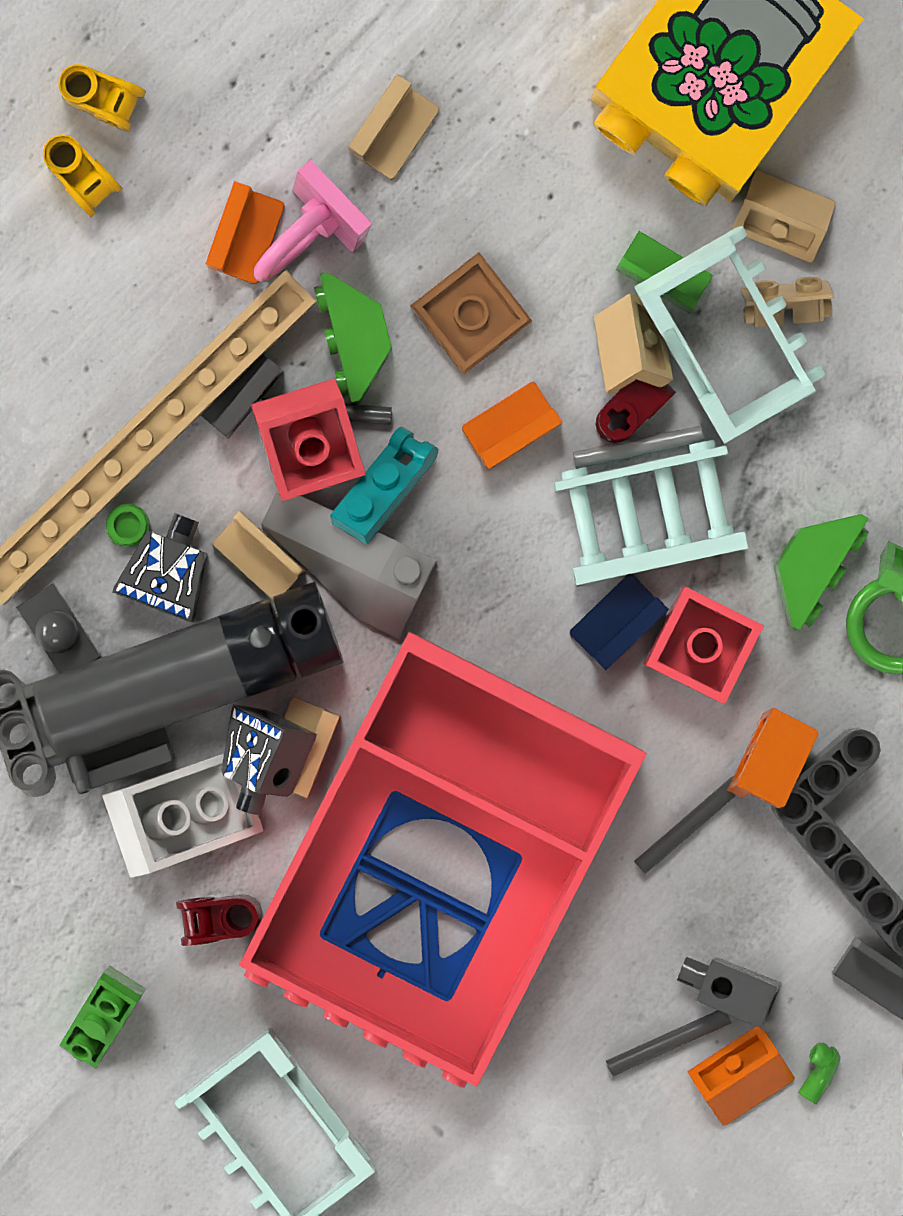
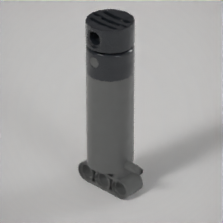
(162, 684)

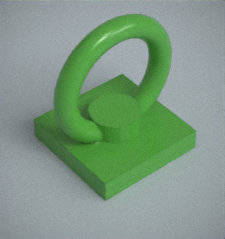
(889, 581)

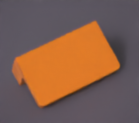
(244, 232)
(511, 425)
(773, 758)
(741, 1075)

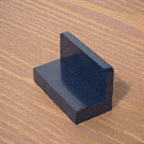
(618, 621)

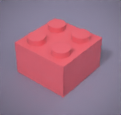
(308, 439)
(703, 644)

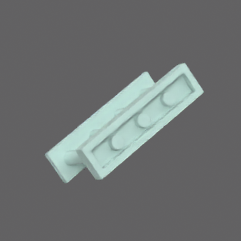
(636, 554)

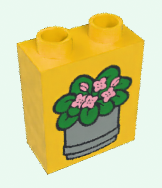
(718, 83)

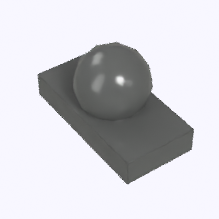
(58, 629)

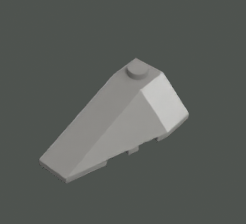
(372, 580)

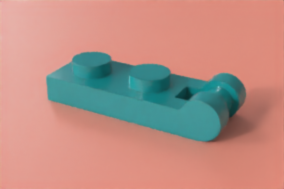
(384, 486)

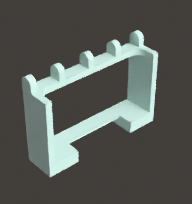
(765, 406)
(286, 1067)

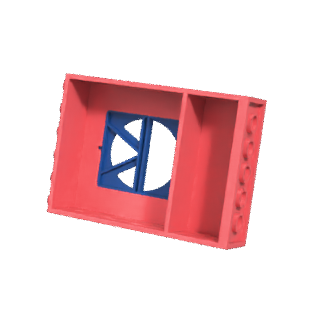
(507, 772)

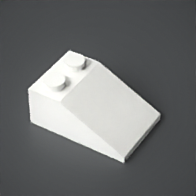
(178, 816)

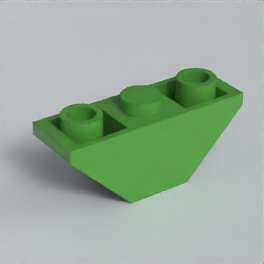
(356, 334)
(813, 563)
(102, 1016)

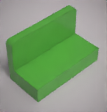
(648, 257)

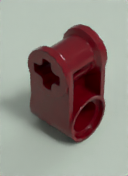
(638, 403)
(215, 918)

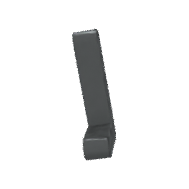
(841, 848)

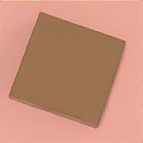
(471, 313)

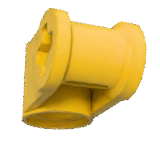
(103, 96)
(81, 175)

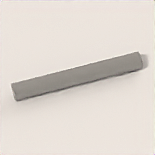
(638, 447)

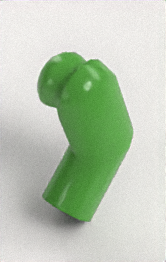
(826, 1064)

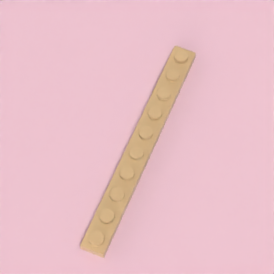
(151, 432)

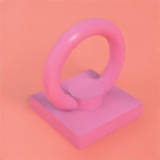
(324, 213)

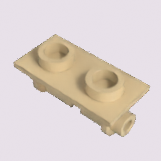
(803, 297)

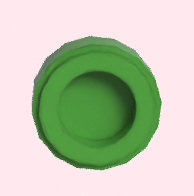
(127, 525)

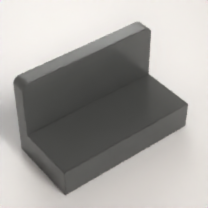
(235, 404)
(128, 758)
(872, 975)

